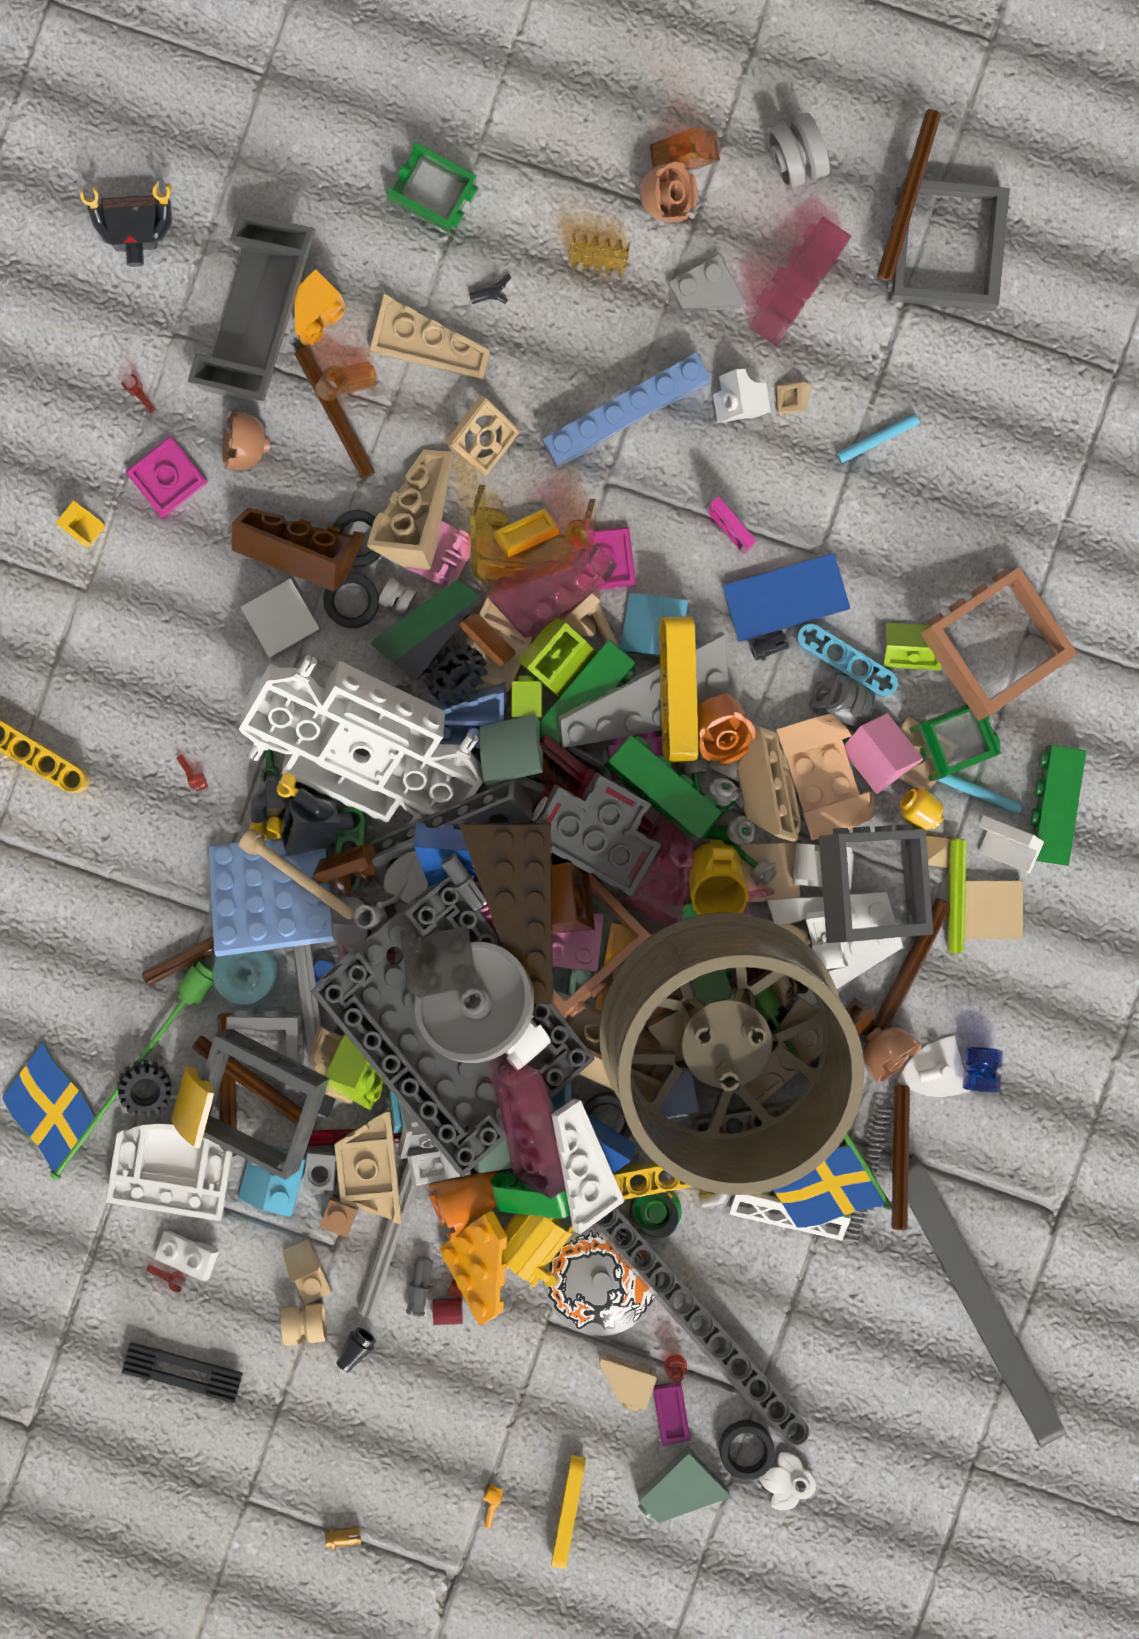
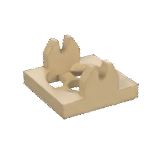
(507, 435)

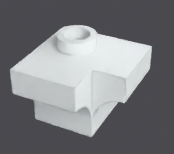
(740, 397)

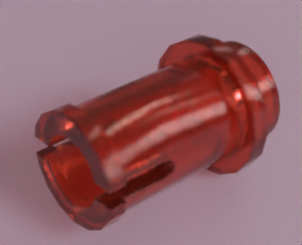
(672, 1361)

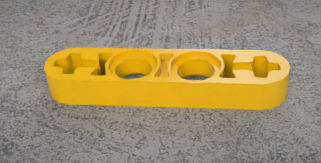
(568, 1511)

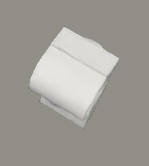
(830, 954)
(431, 1168)
(187, 1256)

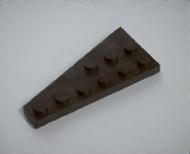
(516, 880)

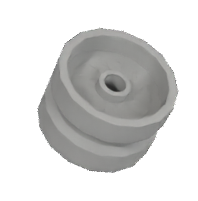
(798, 151)

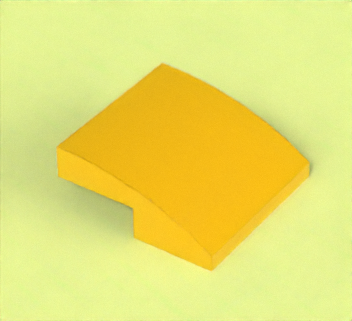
(192, 1106)

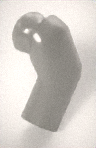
(713, 1199)

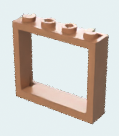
(958, 670)
(596, 984)

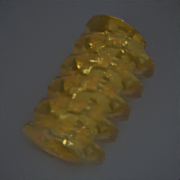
(598, 255)

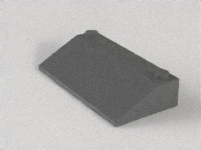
(256, 308)

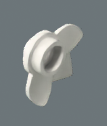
(783, 1482)

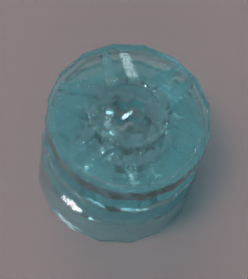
(264, 976)

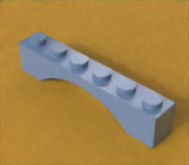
(626, 409)

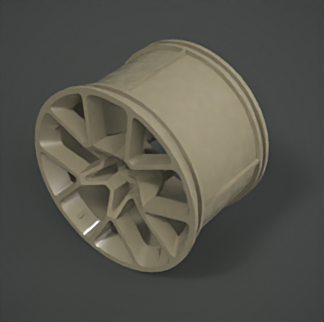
(729, 1047)

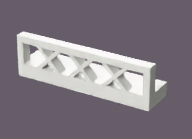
(768, 1200)

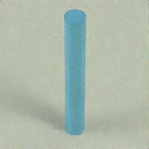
(878, 438)
(982, 793)

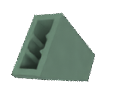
(681, 1488)

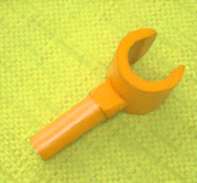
(492, 1496)

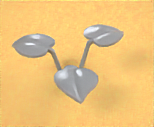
(403, 879)

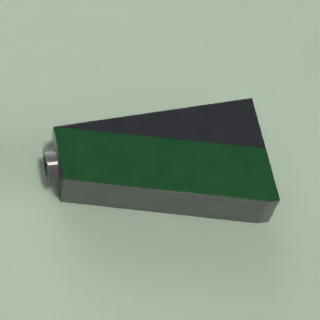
(429, 628)

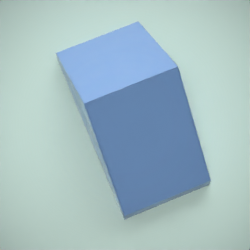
(681, 1098)

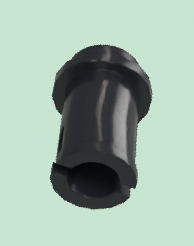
(768, 646)

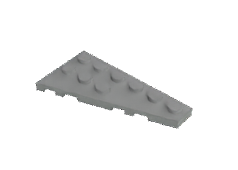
(637, 704)

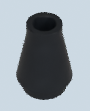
(356, 1348)

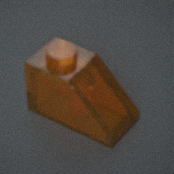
(692, 147)

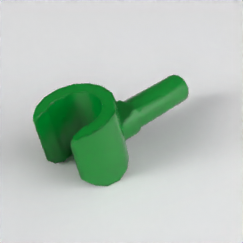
(269, 766)

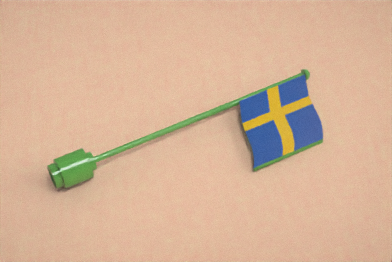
(54, 1108)
(840, 1182)

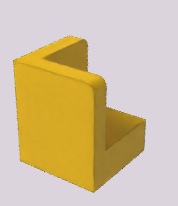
(80, 524)

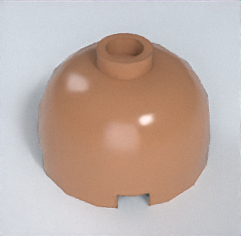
(668, 192)
(244, 441)
(888, 1051)

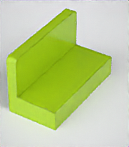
(907, 648)

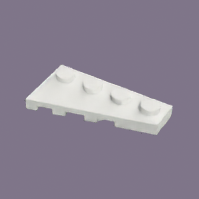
(586, 1173)

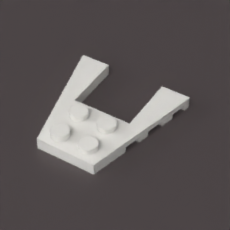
(867, 910)

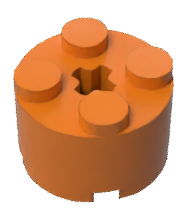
(723, 729)

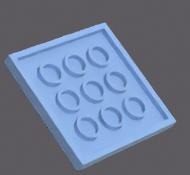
(262, 906)

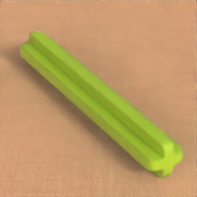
(957, 895)

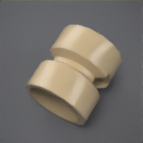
(303, 1324)

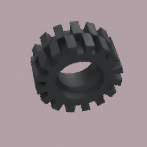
(149, 1104)

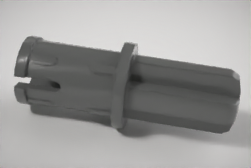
(463, 881)
(419, 1286)

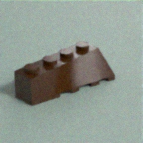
(296, 546)

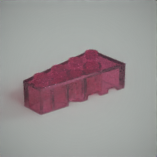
(799, 280)
(547, 591)
(665, 881)
(530, 1130)

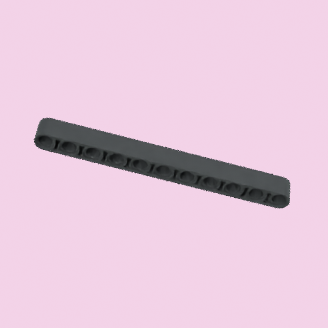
(981, 1307)
(707, 1332)

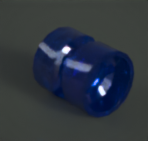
(982, 1058)

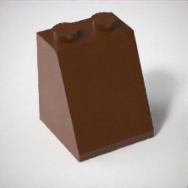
(571, 899)

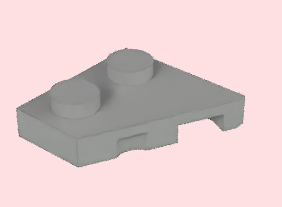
(707, 287)

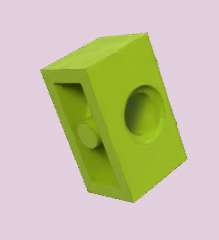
(526, 697)

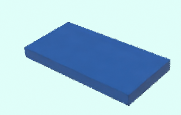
(786, 597)

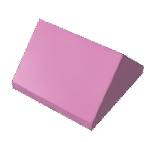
(881, 752)

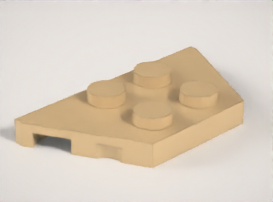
(512, 636)
(370, 1169)

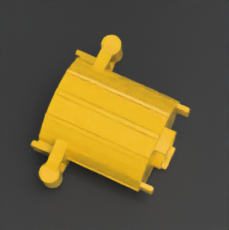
(717, 879)
(533, 1245)

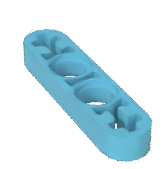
(848, 657)

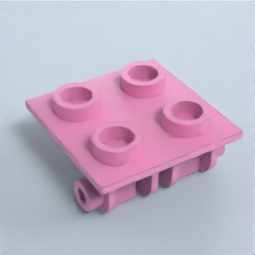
(450, 556)
(578, 949)

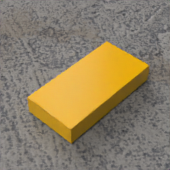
(526, 532)

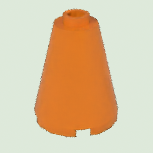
(462, 1200)

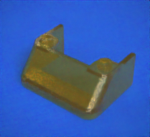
(490, 560)

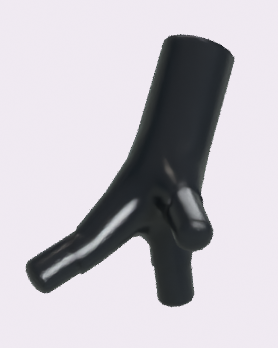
(491, 292)

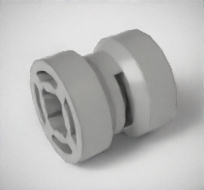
(397, 596)

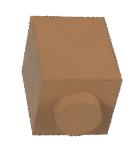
(338, 1217)

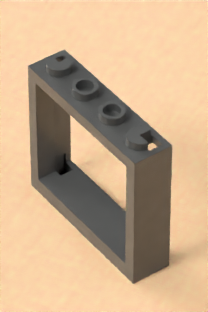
(995, 253)
(837, 891)
(283, 1069)

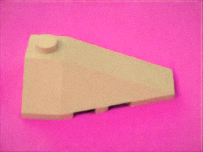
(412, 520)

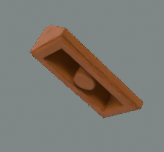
(487, 639)

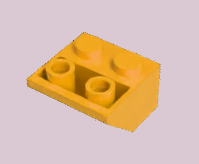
(316, 307)

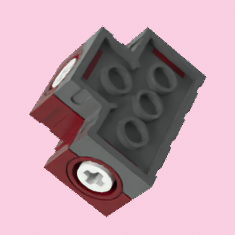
(598, 829)

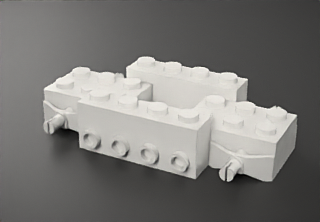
(355, 711)

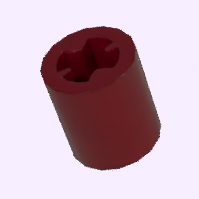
(447, 1311)

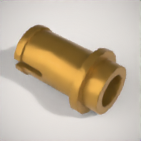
(341, 1538)

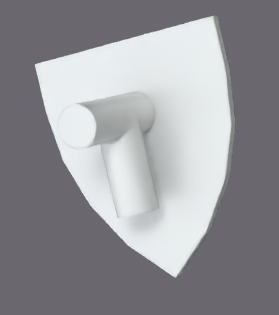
(935, 1069)

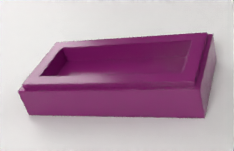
(671, 1413)

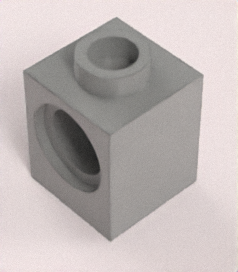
(320, 1158)

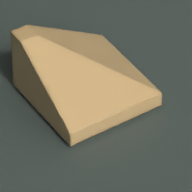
(792, 397)
(938, 851)

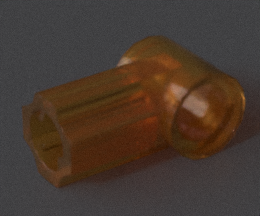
(347, 379)

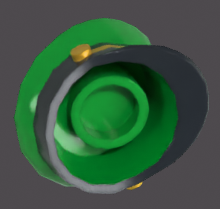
(656, 1213)

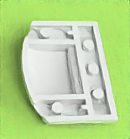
(167, 1174)

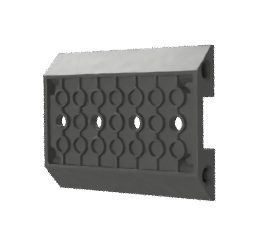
(377, 1013)

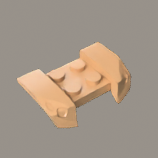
(825, 775)

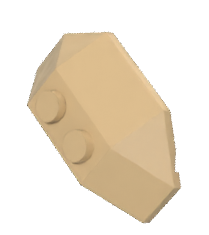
(769, 787)

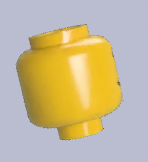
(921, 809)

